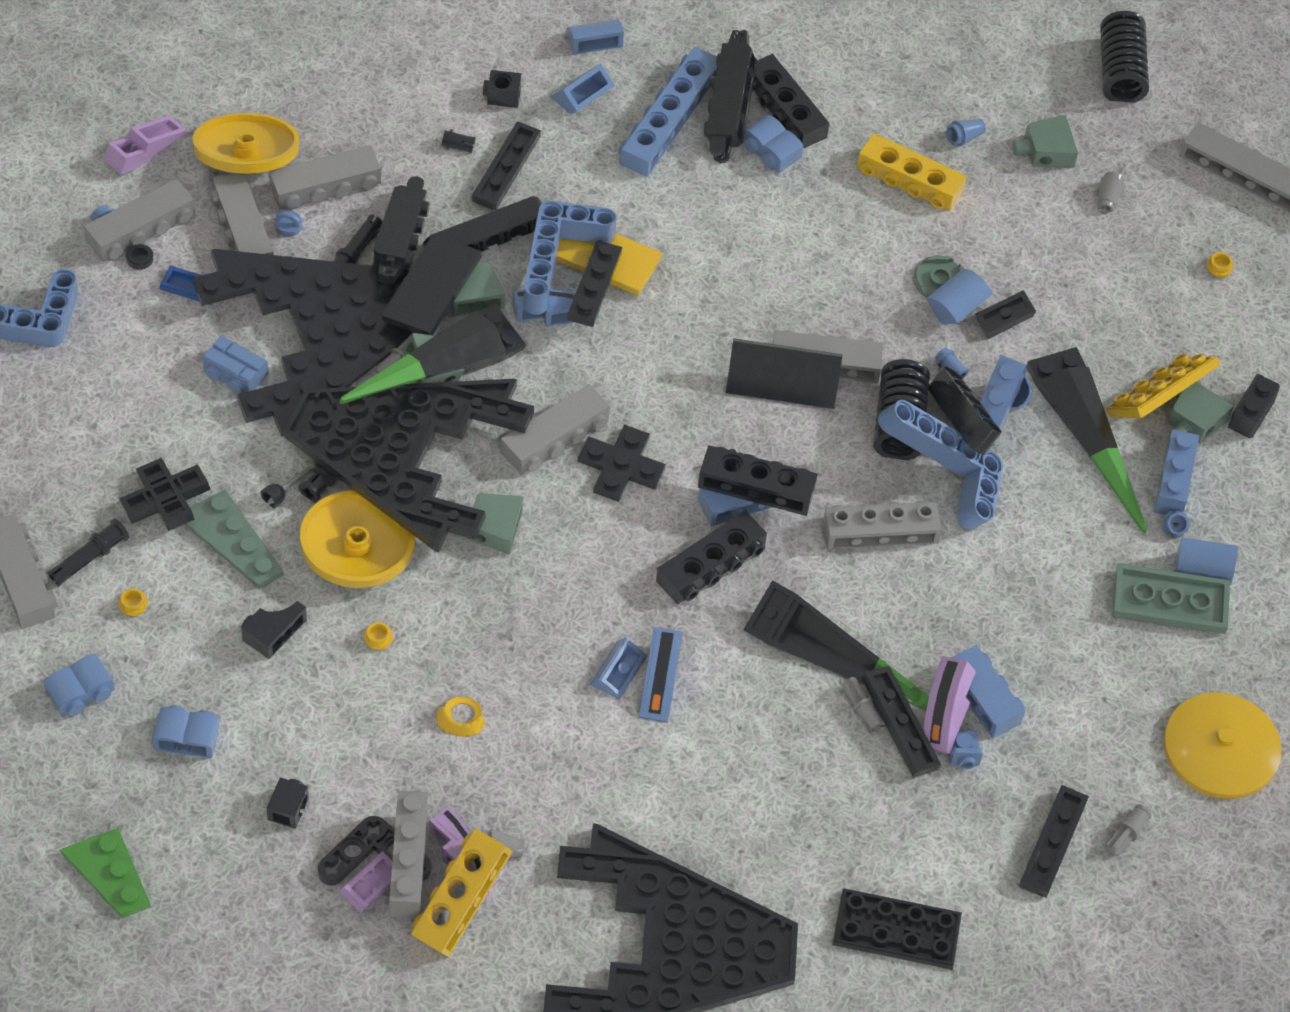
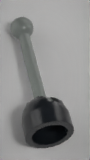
(277, 491)

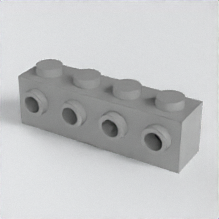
(882, 525)

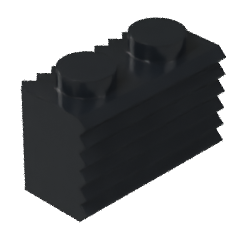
(1254, 406)

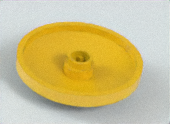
(246, 143)
(354, 542)
(1222, 745)

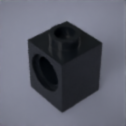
(503, 88)
(287, 802)

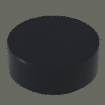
(139, 256)

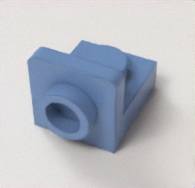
(966, 750)

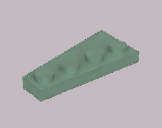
(233, 538)

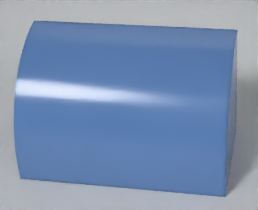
(595, 36)
(583, 89)
(959, 296)
(1206, 558)

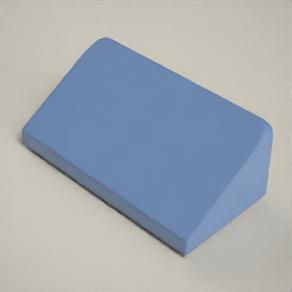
(619, 668)

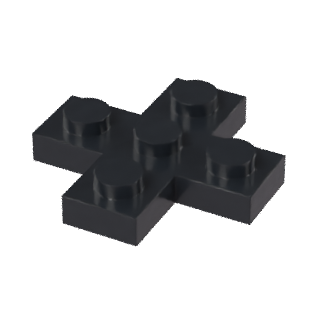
(621, 463)
(165, 494)

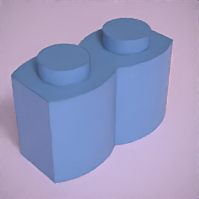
(773, 143)
(79, 685)
(186, 732)

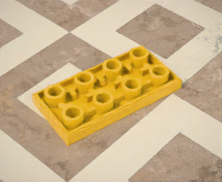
(633, 268)
(1162, 386)

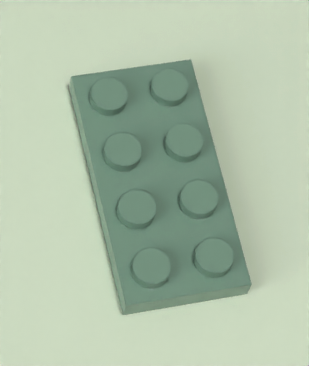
(1171, 598)

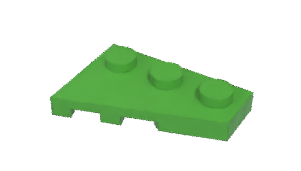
(110, 871)

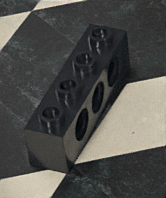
(788, 102)
(765, 491)
(717, 545)

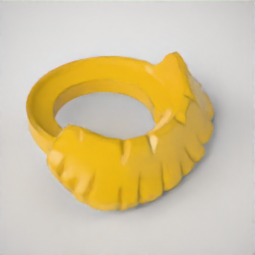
(446, 722)

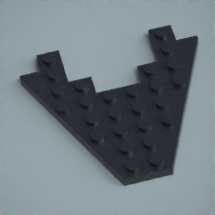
(333, 309)
(385, 435)
(698, 937)

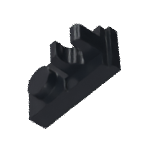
(1005, 314)

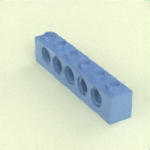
(669, 112)

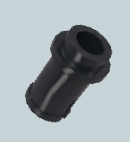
(457, 140)

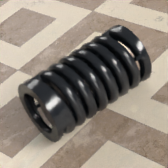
(1124, 57)
(895, 385)

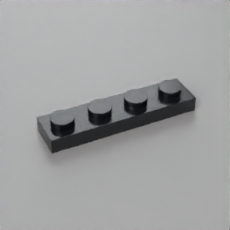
(506, 165)
(594, 283)
(901, 721)
(1053, 841)

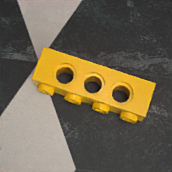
(911, 172)
(461, 909)

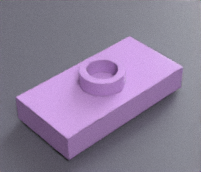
(369, 883)

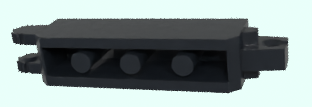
(731, 96)
(400, 230)

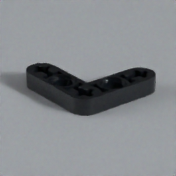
(376, 843)

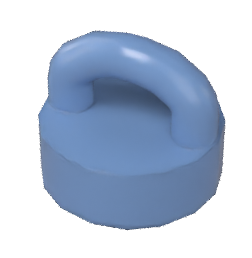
(288, 223)

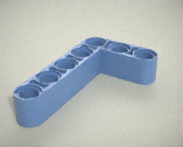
(565, 222)
(35, 325)
(949, 449)

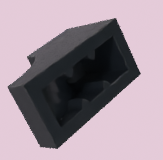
(271, 630)

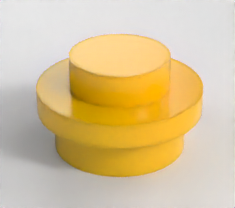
(1220, 264)
(133, 602)
(378, 636)

